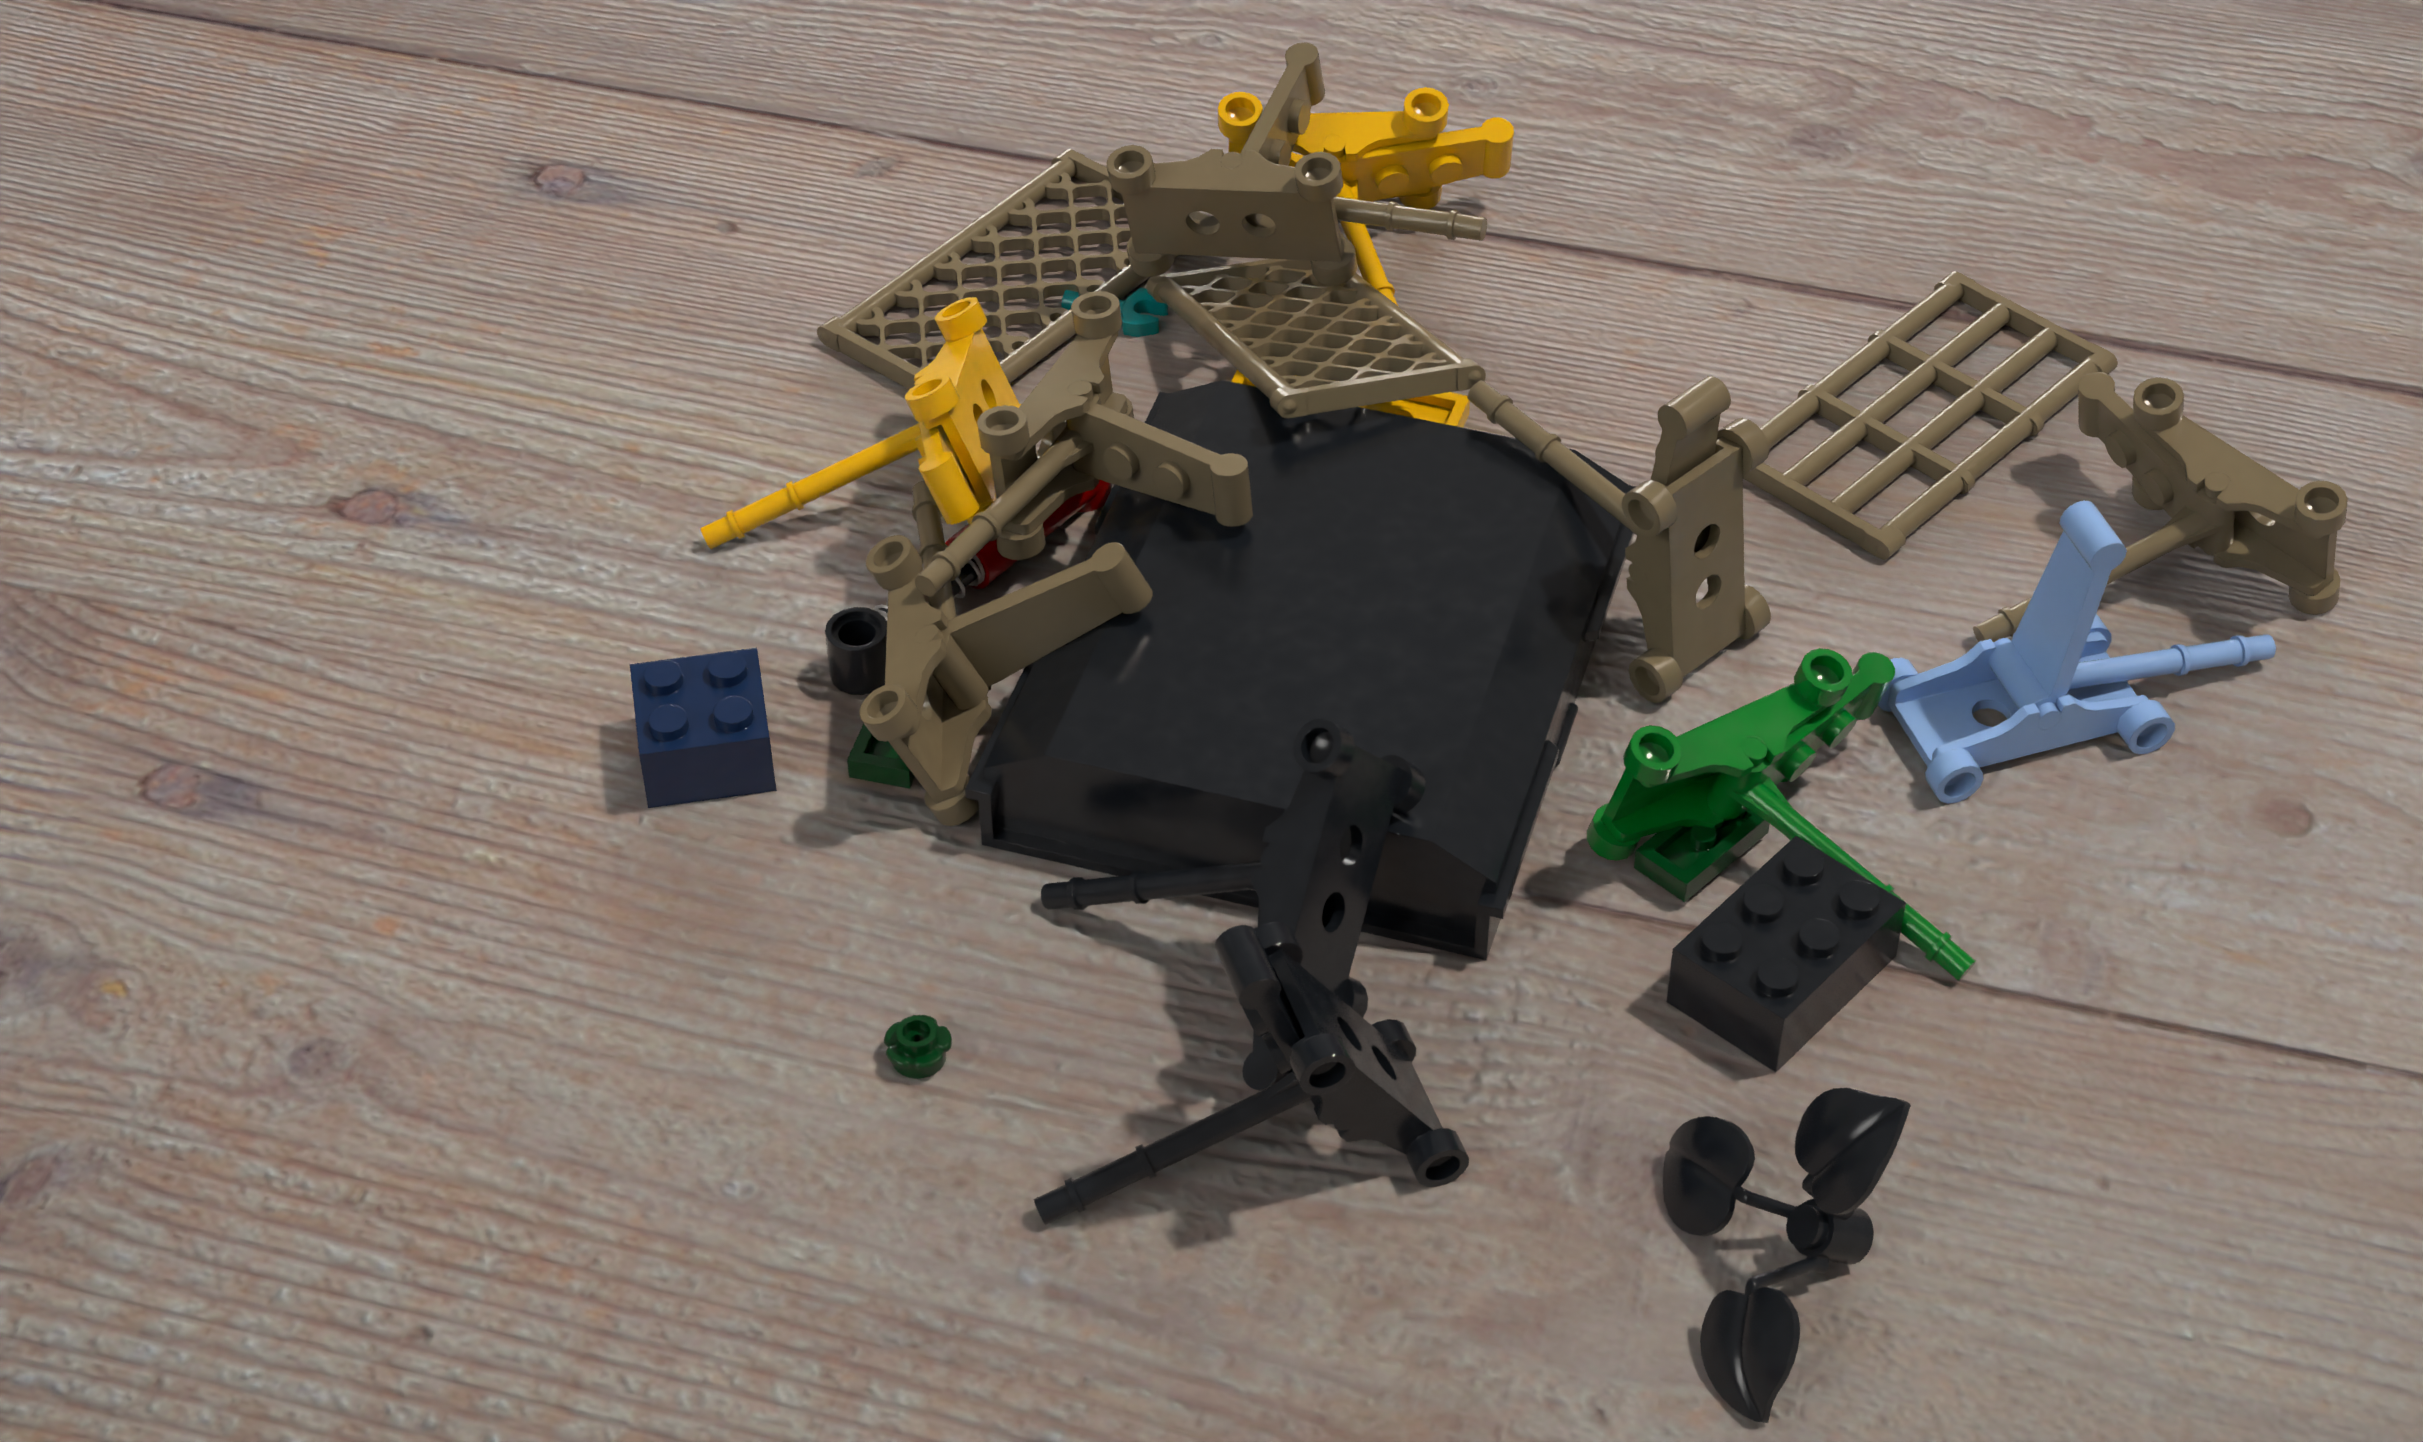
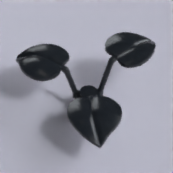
(1845, 1148)

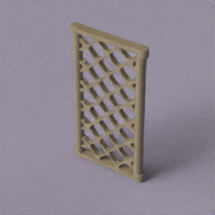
(983, 237)
(1313, 333)

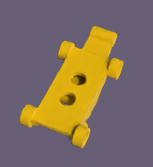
(1387, 156)
(946, 403)

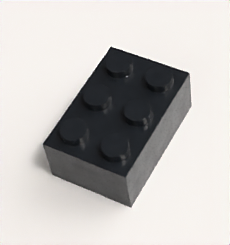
(1785, 953)

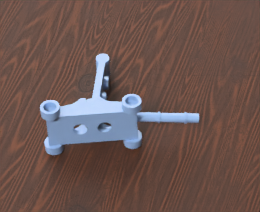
(2051, 676)

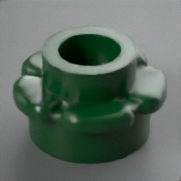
(917, 1046)

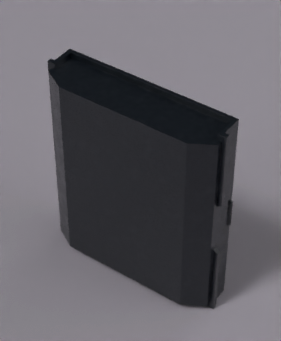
(1388, 582)

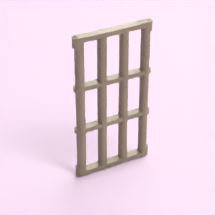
(1916, 449)

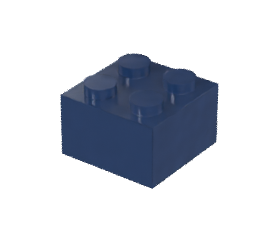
(702, 727)

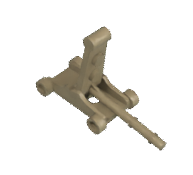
(1257, 198)
(1085, 438)
(947, 662)

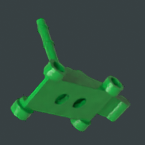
(1738, 762)

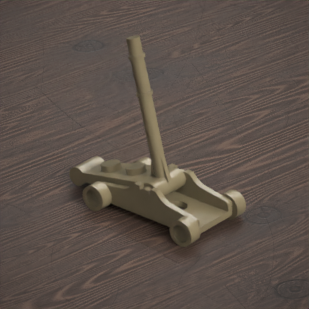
(2211, 494)
(1684, 527)

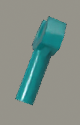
(1132, 321)

